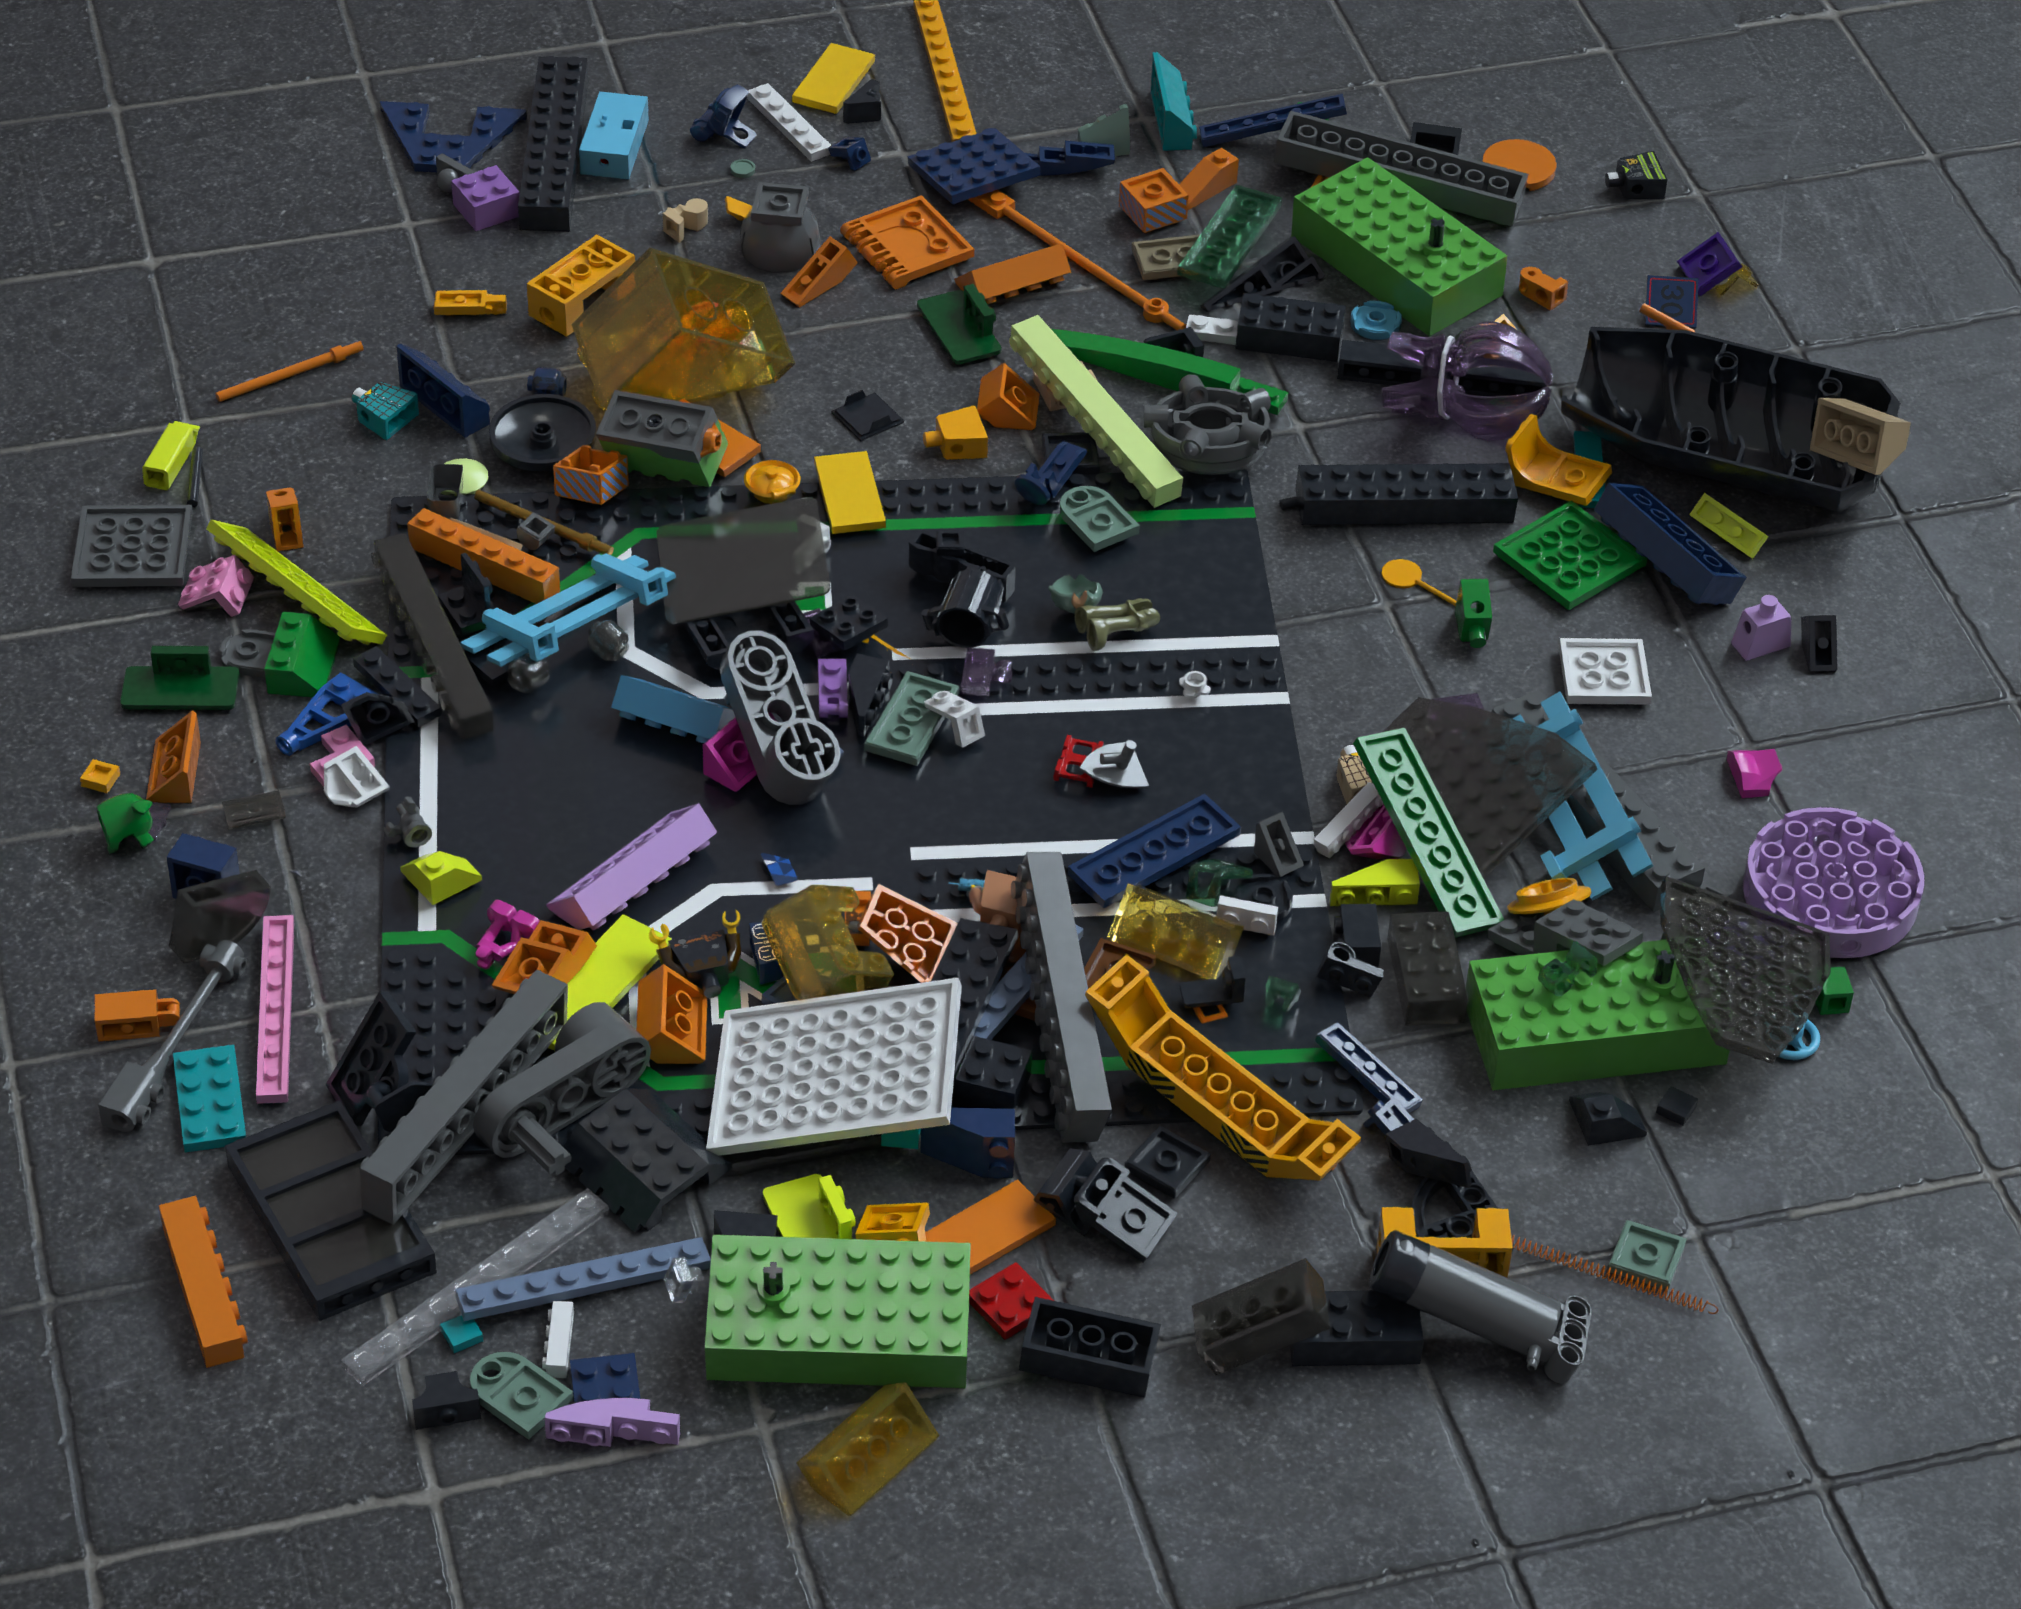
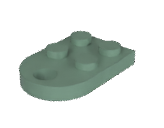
(1097, 518)
(519, 1392)

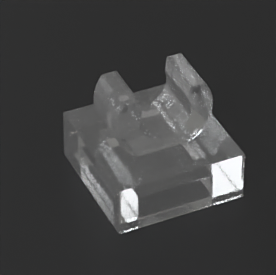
(681, 1280)

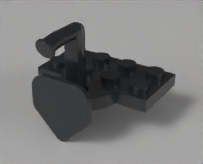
(374, 1069)

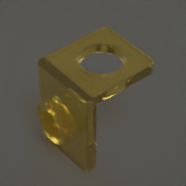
(1743, 273)

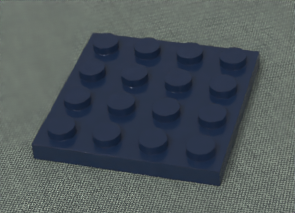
(973, 165)

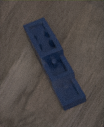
(1073, 157)

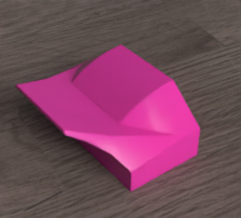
(1754, 771)

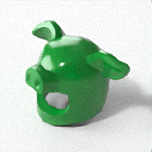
(125, 817)

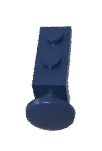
(1046, 483)

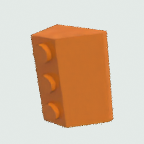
(672, 1017)

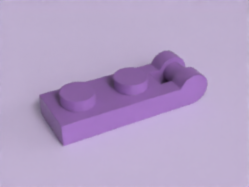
(832, 688)

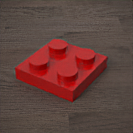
(1007, 1299)

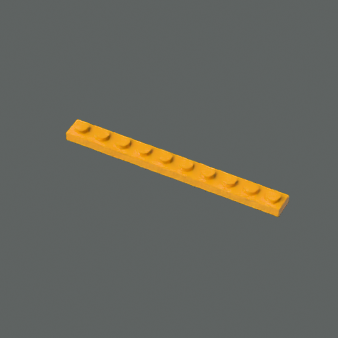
(944, 69)

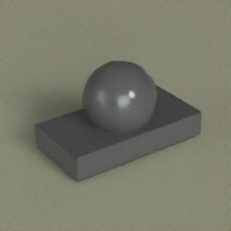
(449, 170)

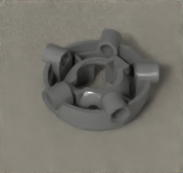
(1200, 427)

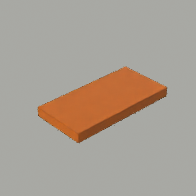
(995, 1224)

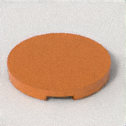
(1524, 157)

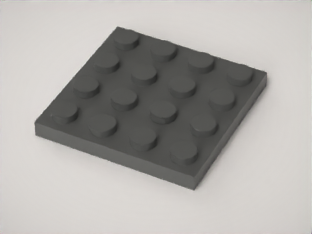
(132, 545)

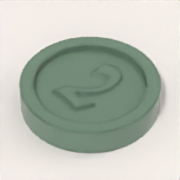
(742, 168)

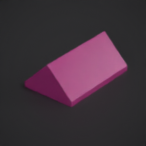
(728, 758)

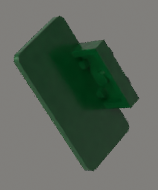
(962, 324)
(180, 680)

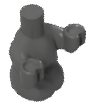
(411, 825)

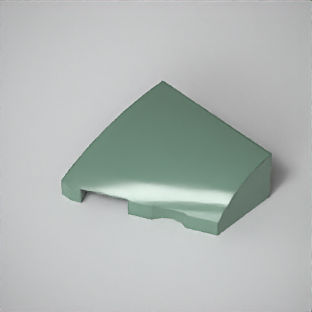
(1109, 130)

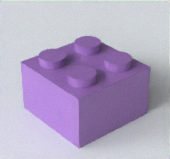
(485, 198)

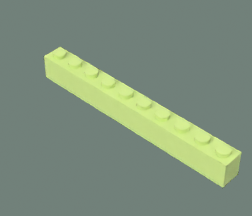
(1096, 411)

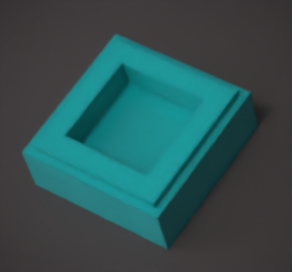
(461, 1333)

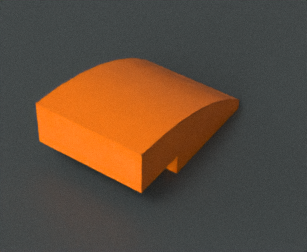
(550, 949)

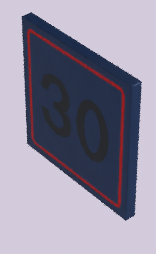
(1674, 297)

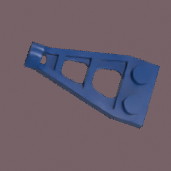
(339, 690)

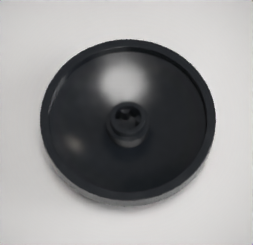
(540, 431)

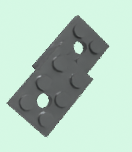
(1558, 930)

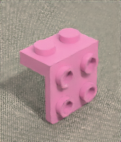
(223, 579)

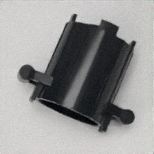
(969, 609)

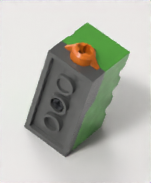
(664, 437)

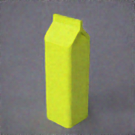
(169, 455)

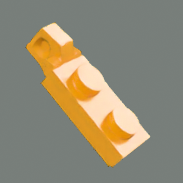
(468, 303)

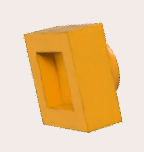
(100, 776)

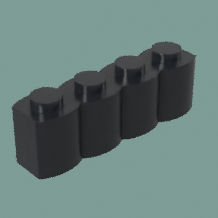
(925, 561)

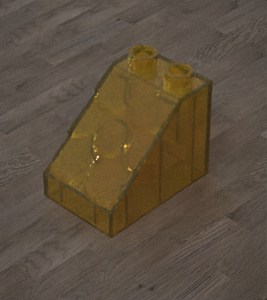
(681, 333)

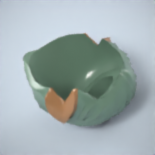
(1074, 593)

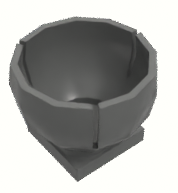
(780, 229)

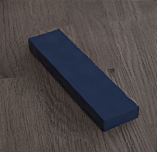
(1366, 1067)

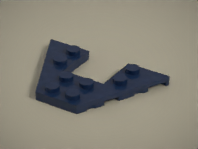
(409, 125)

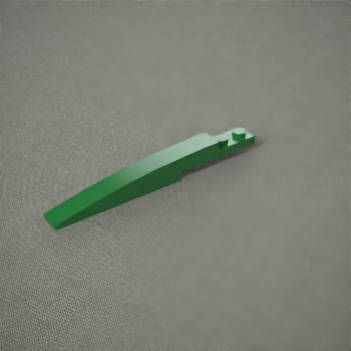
(1161, 365)

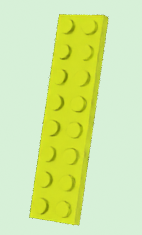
(296, 582)

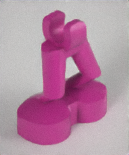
(504, 918)

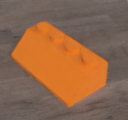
(1018, 273)

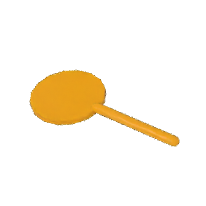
(1406, 574)

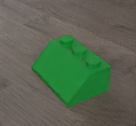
(300, 656)

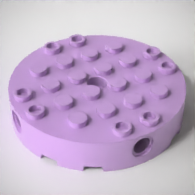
(1837, 877)

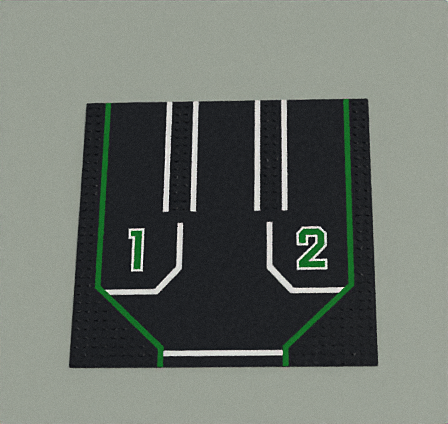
(577, 782)

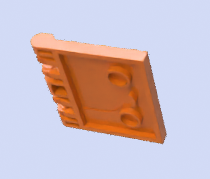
(907, 241)

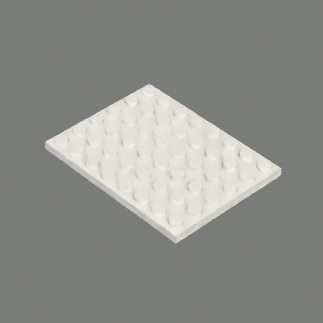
(835, 1067)

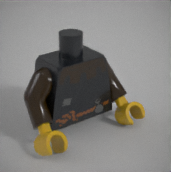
(703, 957)

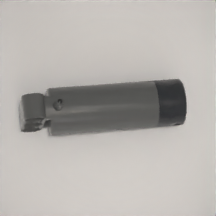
(1484, 1303)

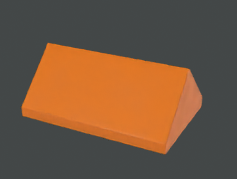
(175, 762)

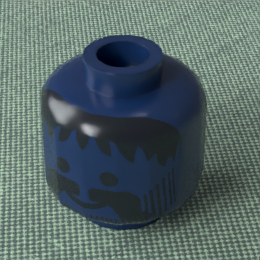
(547, 382)

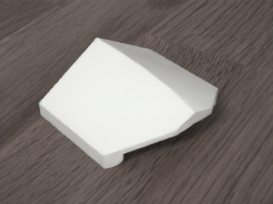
(352, 779)

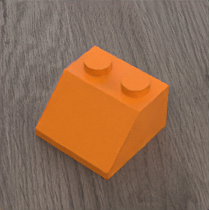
(1007, 400)

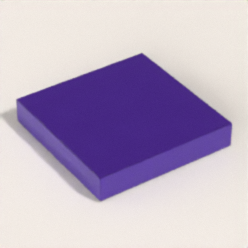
(1710, 263)

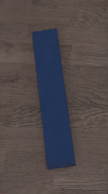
(1269, 120)

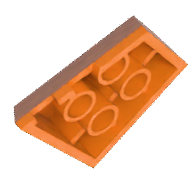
(907, 931)

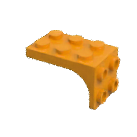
(1550, 471)

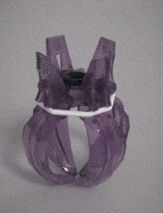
(1449, 356)

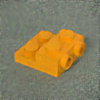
(894, 1222)

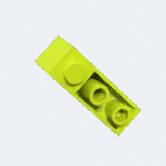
(1380, 884)

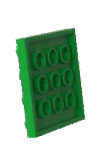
(1569, 555)

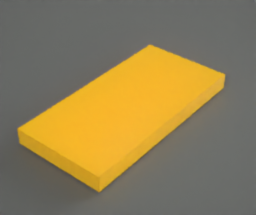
(833, 78)
(849, 492)

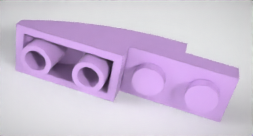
(601, 1419)

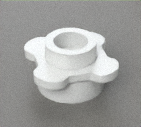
(1194, 684)

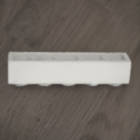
(1348, 821)

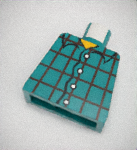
(385, 408)

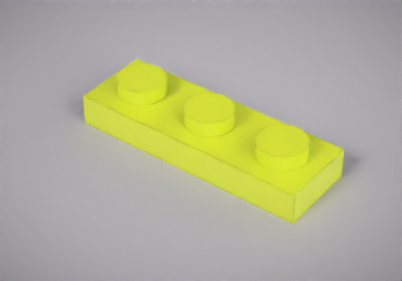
(1728, 525)

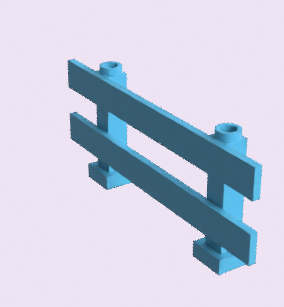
(542, 640)
(1620, 831)

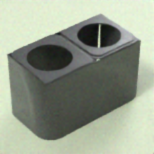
(444, 478)

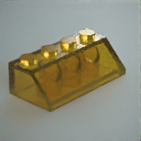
(1175, 931)
(868, 1448)

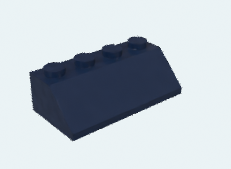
(441, 392)

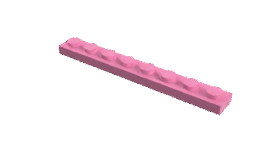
(275, 1009)

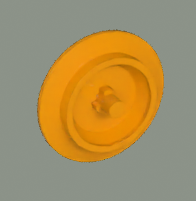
(1547, 896)

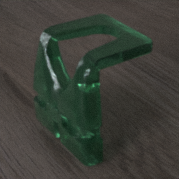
(1222, 870)

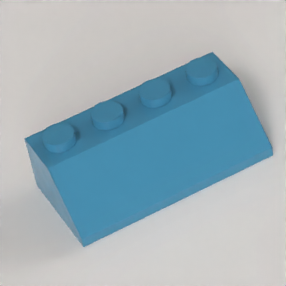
(671, 708)

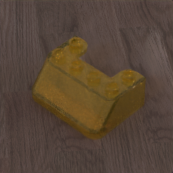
(817, 946)

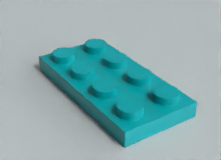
(209, 1097)

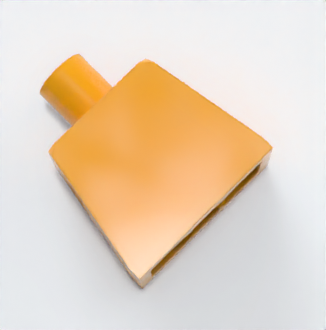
(959, 435)

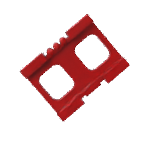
(1069, 757)

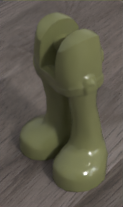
(1104, 620)

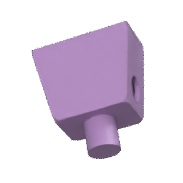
(1762, 629)

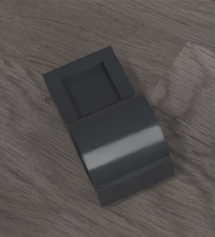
(1344, 970)

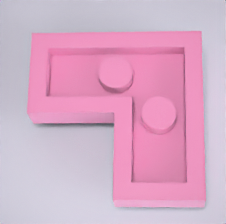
(336, 743)

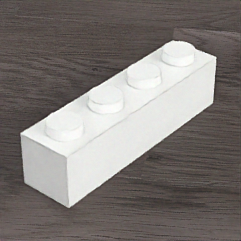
(559, 1339)

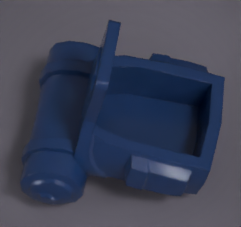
(723, 117)

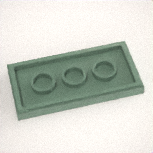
(906, 724)

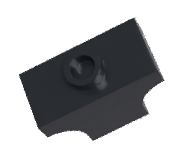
(445, 1402)

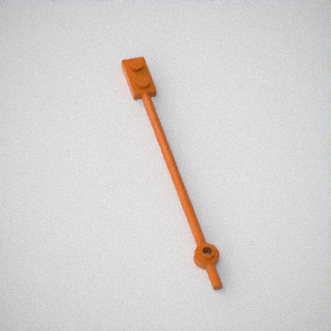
(999, 204)

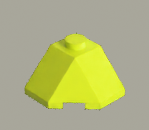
(440, 875)

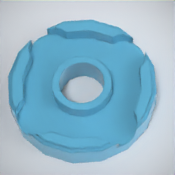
(1388, 318)

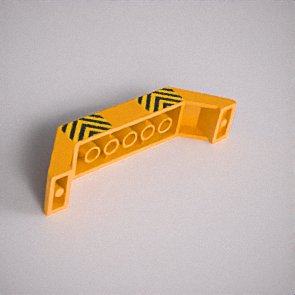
(1211, 1083)

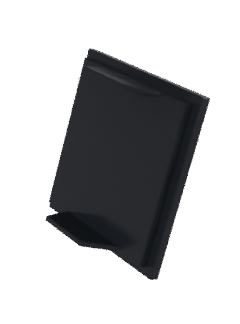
(866, 415)

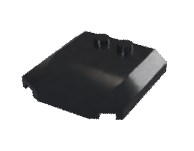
(716, 633)

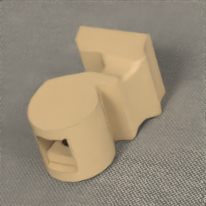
(691, 216)

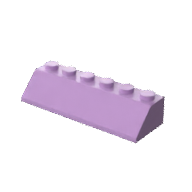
(633, 868)

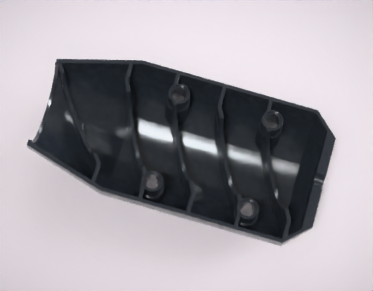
(1721, 411)

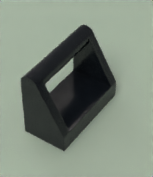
(1437, 135)

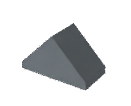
(1276, 845)

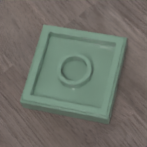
(1647, 1254)

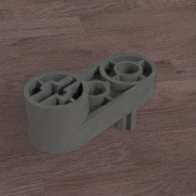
(790, 755)
(591, 1064)

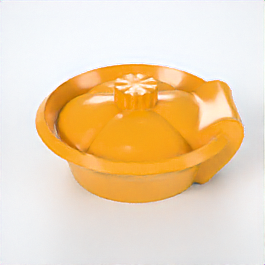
(772, 481)

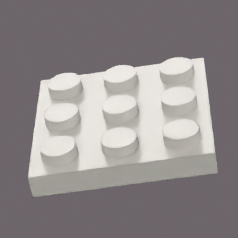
(1604, 671)

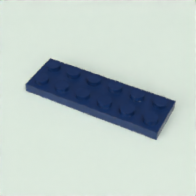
(1154, 850)

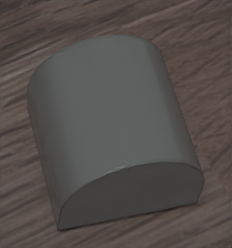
(534, 531)

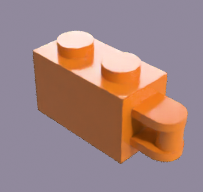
(133, 1014)

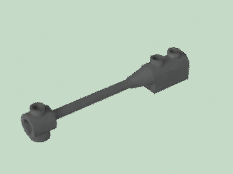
(137, 1084)

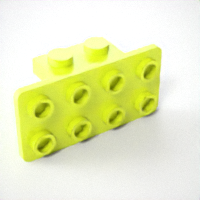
(810, 1208)

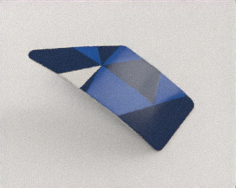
(780, 869)

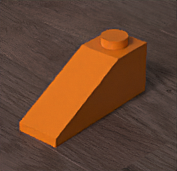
(1210, 177)
(822, 272)

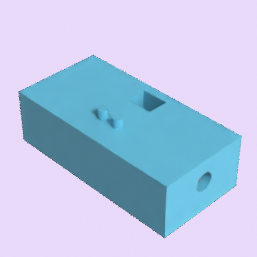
(613, 135)

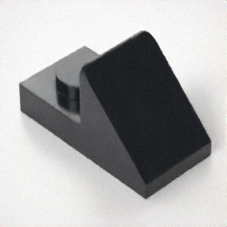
(863, 104)

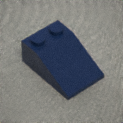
(974, 1141)

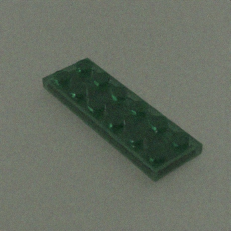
(1229, 236)

